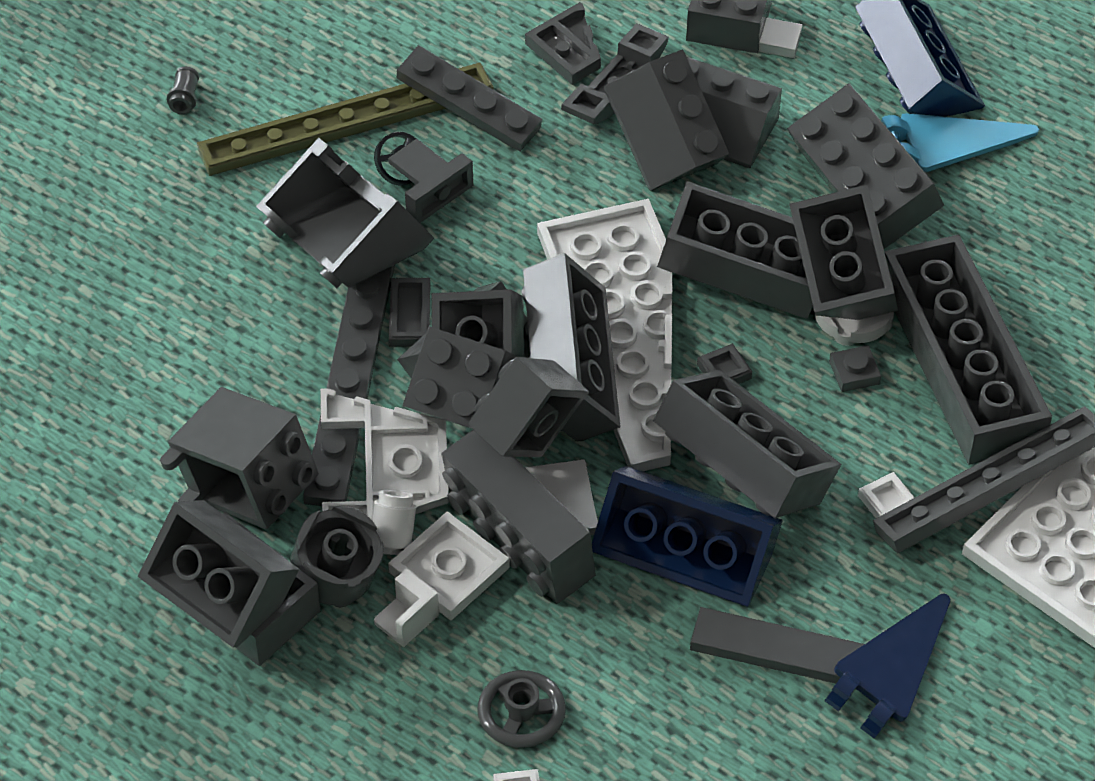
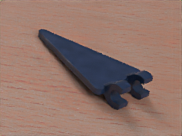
(891, 666)

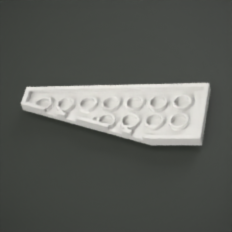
(622, 253)

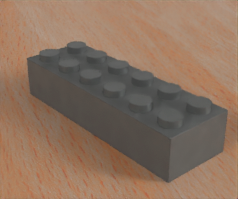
(964, 348)

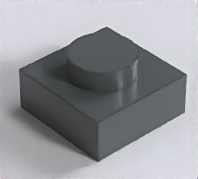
(855, 368)

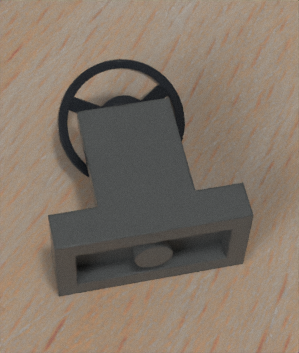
(434, 178)

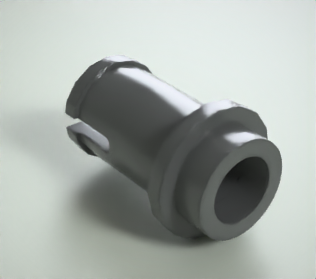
(182, 96)

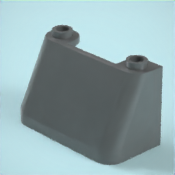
(341, 218)

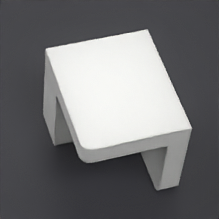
(411, 611)

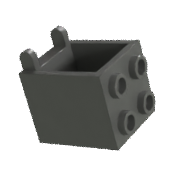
(242, 457)

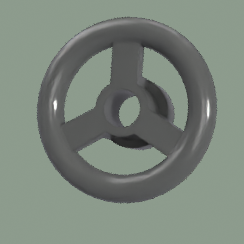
(516, 688)

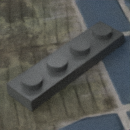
(469, 98)

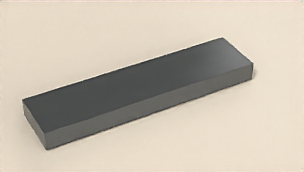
(769, 645)

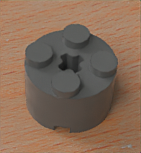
(339, 553)

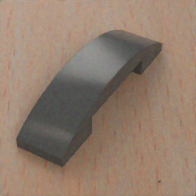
(634, 50)

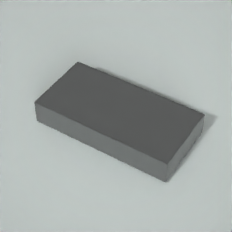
(408, 310)

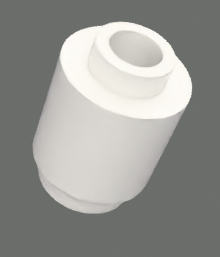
(394, 520)

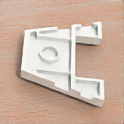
(399, 450)

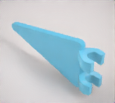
(948, 140)

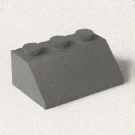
(741, 108)
(666, 120)
(843, 255)
(482, 316)
(216, 571)

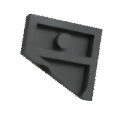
(566, 44)

